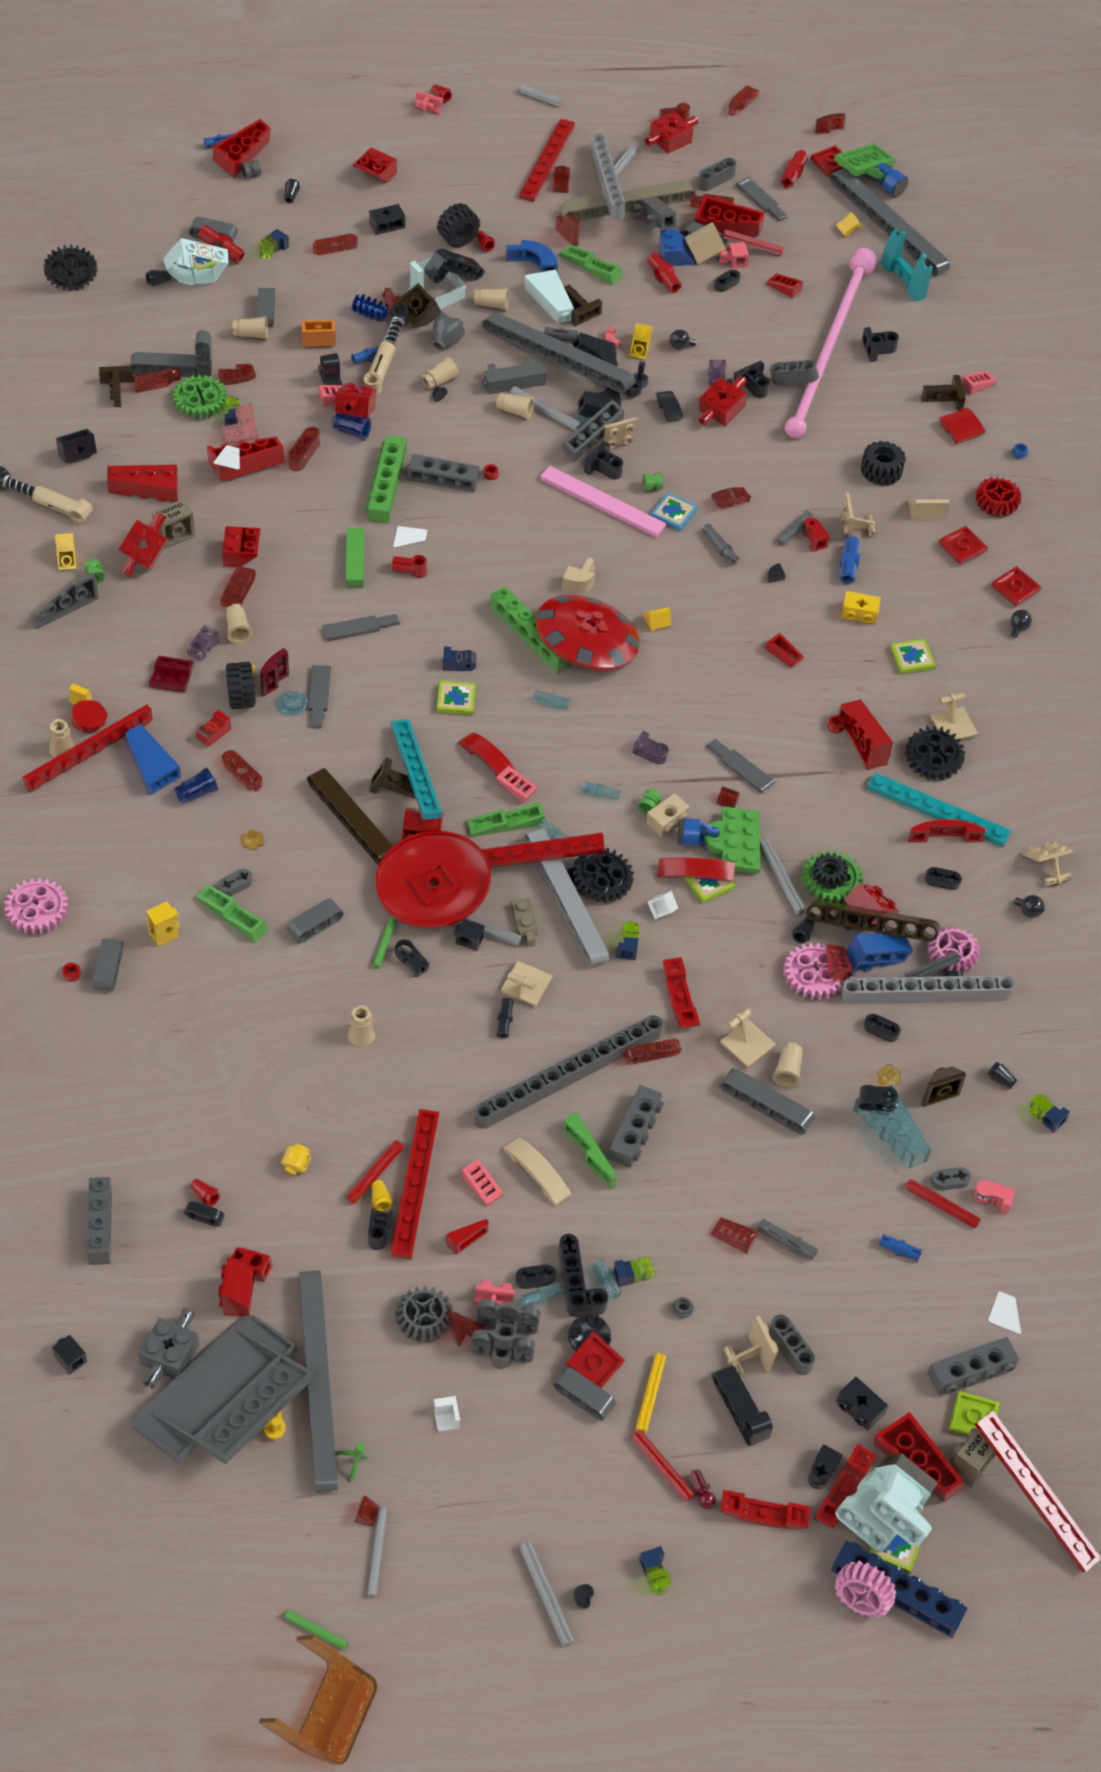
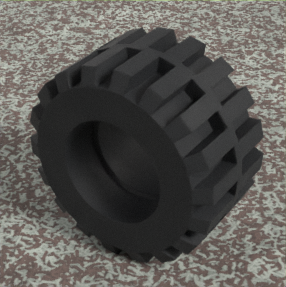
(458, 225)
(883, 463)
(240, 685)

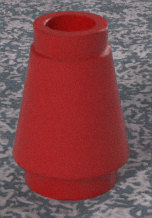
(442, 92)
(485, 241)
(206, 1193)

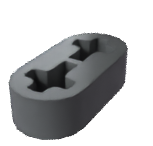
(235, 883)
(950, 1177)

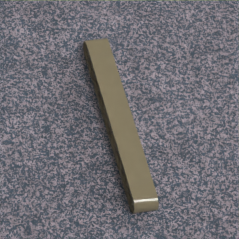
(596, 205)

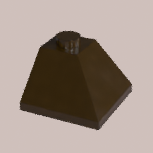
(420, 305)
(944, 1085)

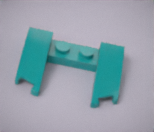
(892, 260)

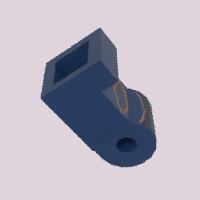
(458, 660)

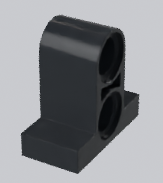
(879, 343)
(330, 369)
(757, 382)
(604, 462)

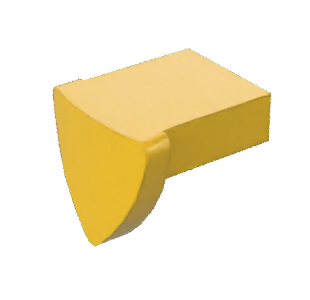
(849, 224)
(658, 618)
(78, 694)

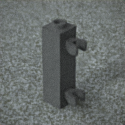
(657, 212)
(521, 376)

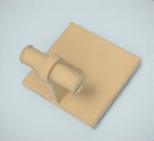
(620, 432)
(852, 523)
(954, 718)
(1050, 852)
(526, 983)
(746, 1039)
(762, 1347)

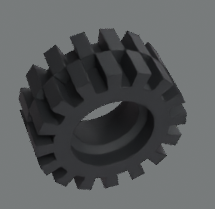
(830, 862)

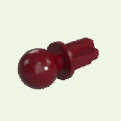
(706, 1498)

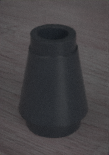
(291, 190)
(156, 277)
(803, 931)
(1002, 1075)

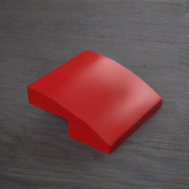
(962, 425)

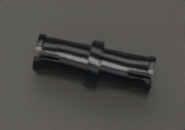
(505, 1018)

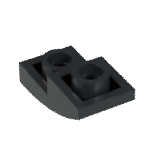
(670, 405)

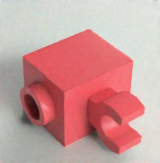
(736, 254)

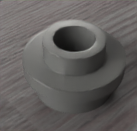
(682, 1302)

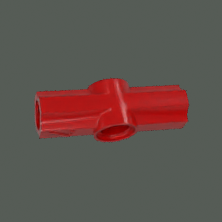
(794, 169)
(215, 239)
(664, 272)

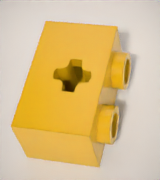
(861, 607)
(163, 923)

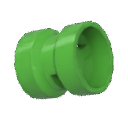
(652, 481)
(95, 566)
(650, 800)

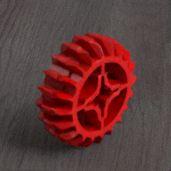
(998, 496)

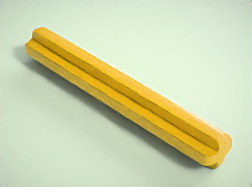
(651, 1392)

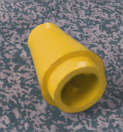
(380, 1196)

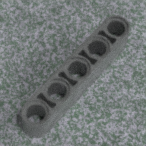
(767, 1101)

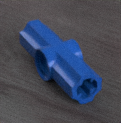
(850, 560)

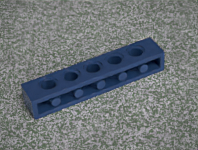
(905, 1600)

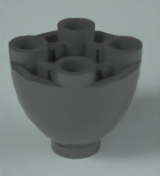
(447, 331)

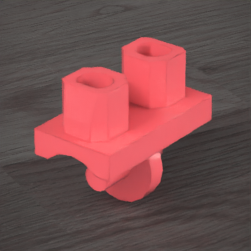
(428, 102)
(500, 1294)

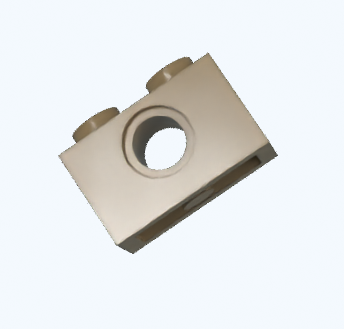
(667, 815)

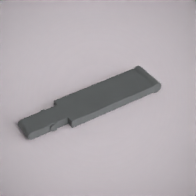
(761, 198)
(358, 626)
(319, 694)
(741, 766)

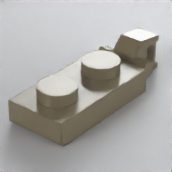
(525, 920)

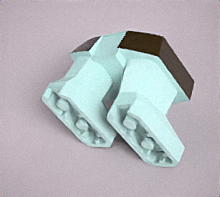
(889, 1504)

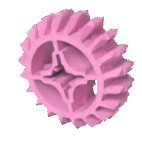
(955, 941)
(865, 1589)

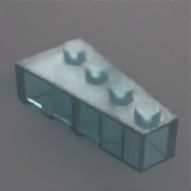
(899, 1132)

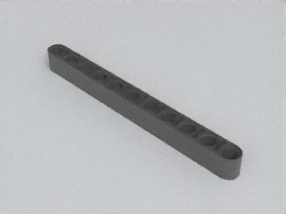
(888, 219)
(559, 352)
(561, 1076)
(319, 1388)

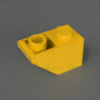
(641, 341)
(65, 551)

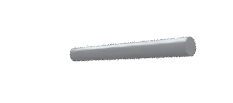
(377, 1552)

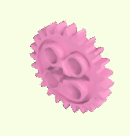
(37, 906)
(812, 970)

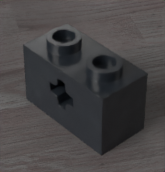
(387, 219)
(76, 446)
(861, 1403)

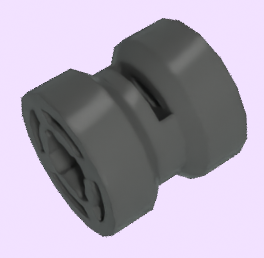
(251, 169)

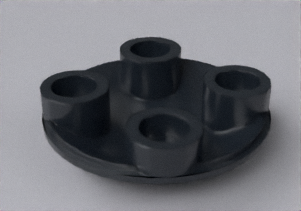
(584, 1326)

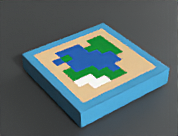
(674, 511)

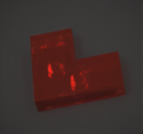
(568, 228)
(245, 426)

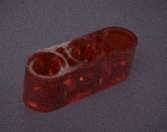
(304, 448)
(238, 586)

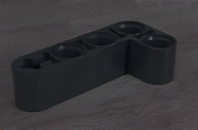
(447, 261)
(575, 1275)
(752, 1424)

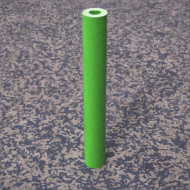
(384, 943)
(316, 1630)

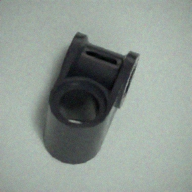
(875, 1098)
(379, 1225)
(824, 1465)

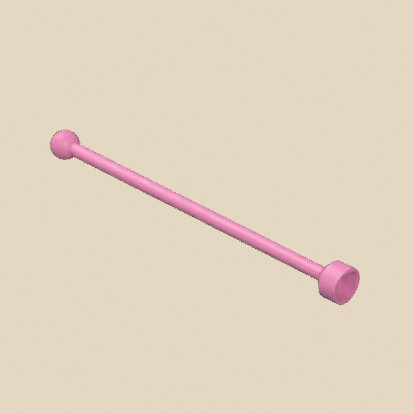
(861, 264)

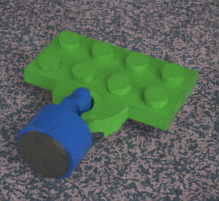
(875, 163)
(733, 837)

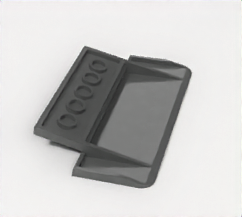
(225, 1393)

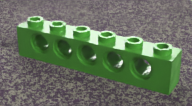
(386, 479)
(523, 623)

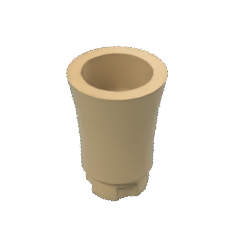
(492, 298)
(251, 328)
(441, 373)
(516, 404)
(238, 626)
(59, 738)
(361, 1027)
(788, 1068)

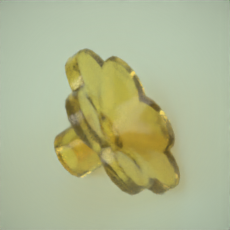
(252, 840)
(885, 1077)

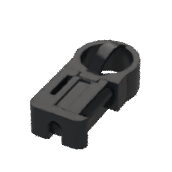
(413, 960)

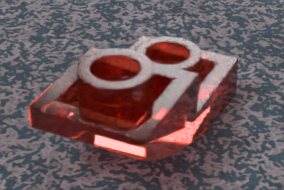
(828, 122)
(561, 179)
(240, 374)
(728, 496)

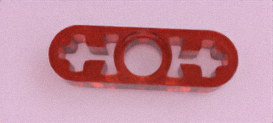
(320, 246)
(241, 763)
(652, 1051)

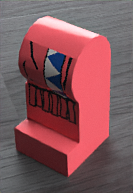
(995, 1195)

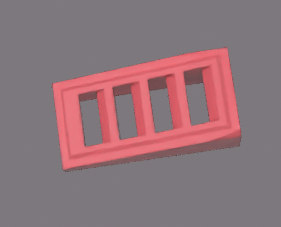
(970, 387)
(328, 393)
(519, 779)
(475, 1171)

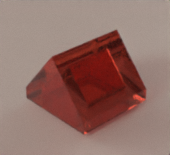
(728, 797)
(366, 1512)

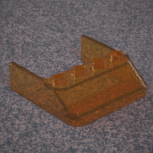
(336, 1708)

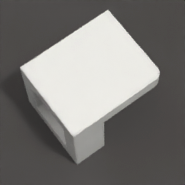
(662, 904)
(446, 1414)

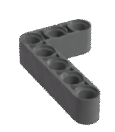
(187, 364)

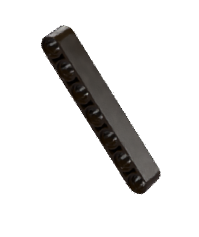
(349, 814)
(882, 918)

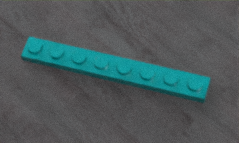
(416, 769)
(934, 807)

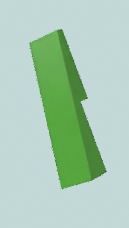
(586, 260)
(355, 557)
(501, 822)
(229, 911)
(594, 1158)

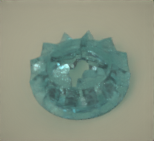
(292, 708)

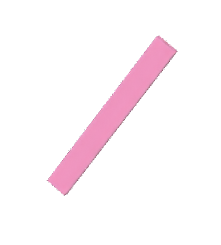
(603, 501)

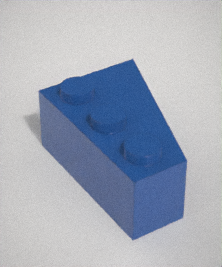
(876, 950)

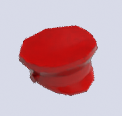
(88, 716)

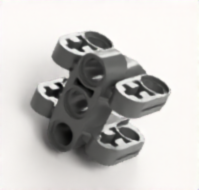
(487, 1342)

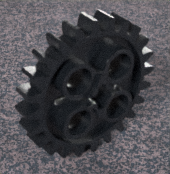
(70, 267)
(935, 753)
(603, 875)

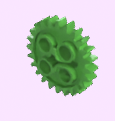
(188, 400)
(853, 877)

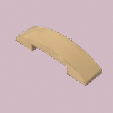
(540, 1169)

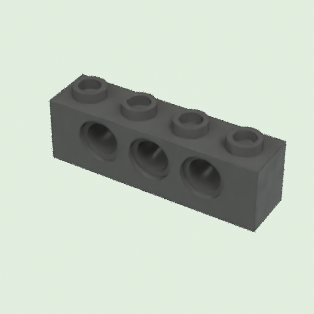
(592, 430)
(443, 473)
(627, 1153)
(99, 1221)
(999, 1350)

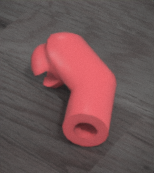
(610, 336)

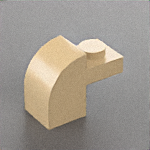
(579, 580)

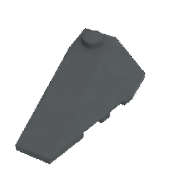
(70, 598)

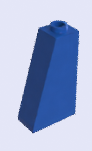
(152, 760)

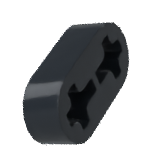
(724, 282)
(943, 878)
(882, 1027)
(204, 1213)
(535, 1276)

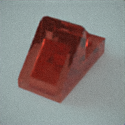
(462, 1326)

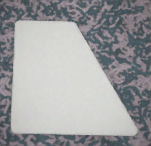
(229, 457)
(409, 535)
(1005, 1313)

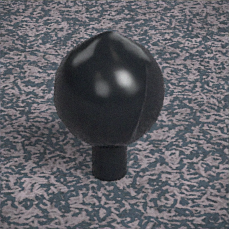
(680, 339)
(1020, 621)
(1031, 906)

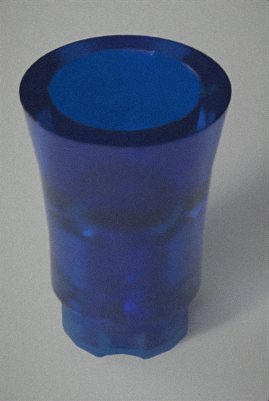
(352, 425)
(196, 786)

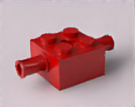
(671, 132)
(355, 400)
(722, 401)
(154, 539)

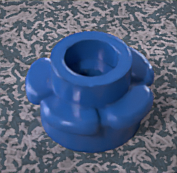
(1020, 450)

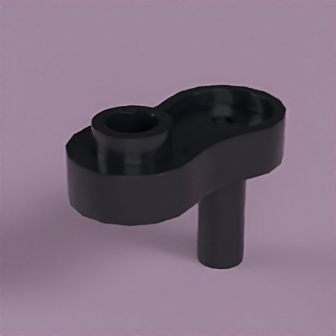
(641, 381)

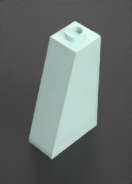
(550, 294)

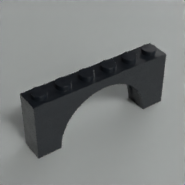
(593, 402)

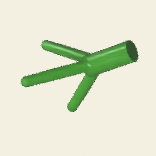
(357, 1454)

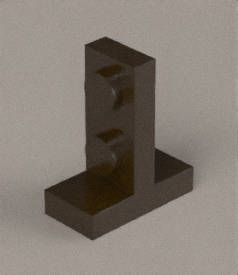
(582, 310)
(114, 376)
(941, 393)
(391, 780)

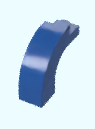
(532, 252)

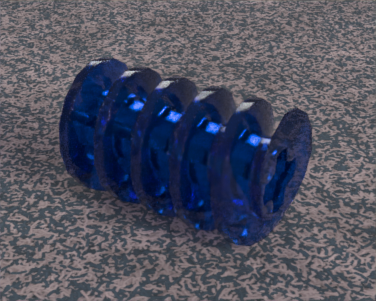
(369, 308)

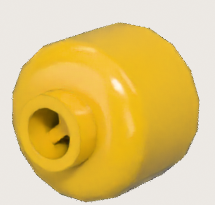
(296, 1159)

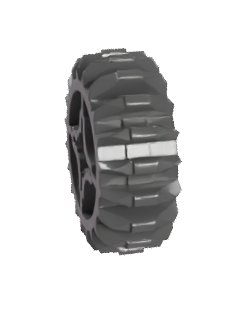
(422, 1303)

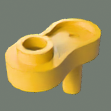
(275, 1428)

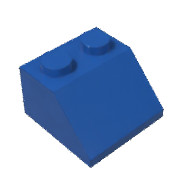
(675, 248)

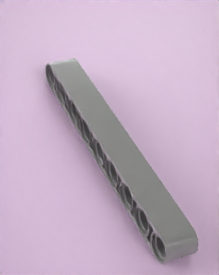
(607, 177)
(570, 905)
(937, 991)

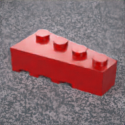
(253, 457)

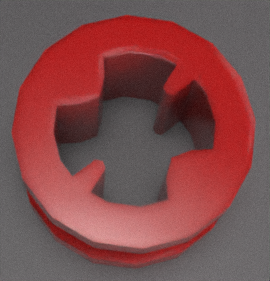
(488, 475)
(836, 729)
(73, 976)

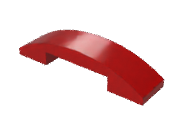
(487, 753)
(947, 827)
(696, 868)
(679, 993)
(846, 1485)
(763, 1512)

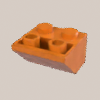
(318, 333)

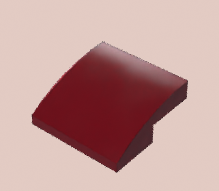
(273, 671)
(171, 674)

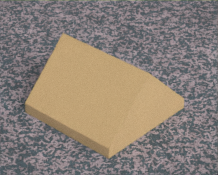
(705, 243)
(928, 509)

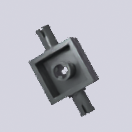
(169, 1348)

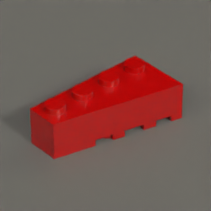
(241, 147)
(730, 217)
(144, 481)
(866, 734)
(913, 1442)

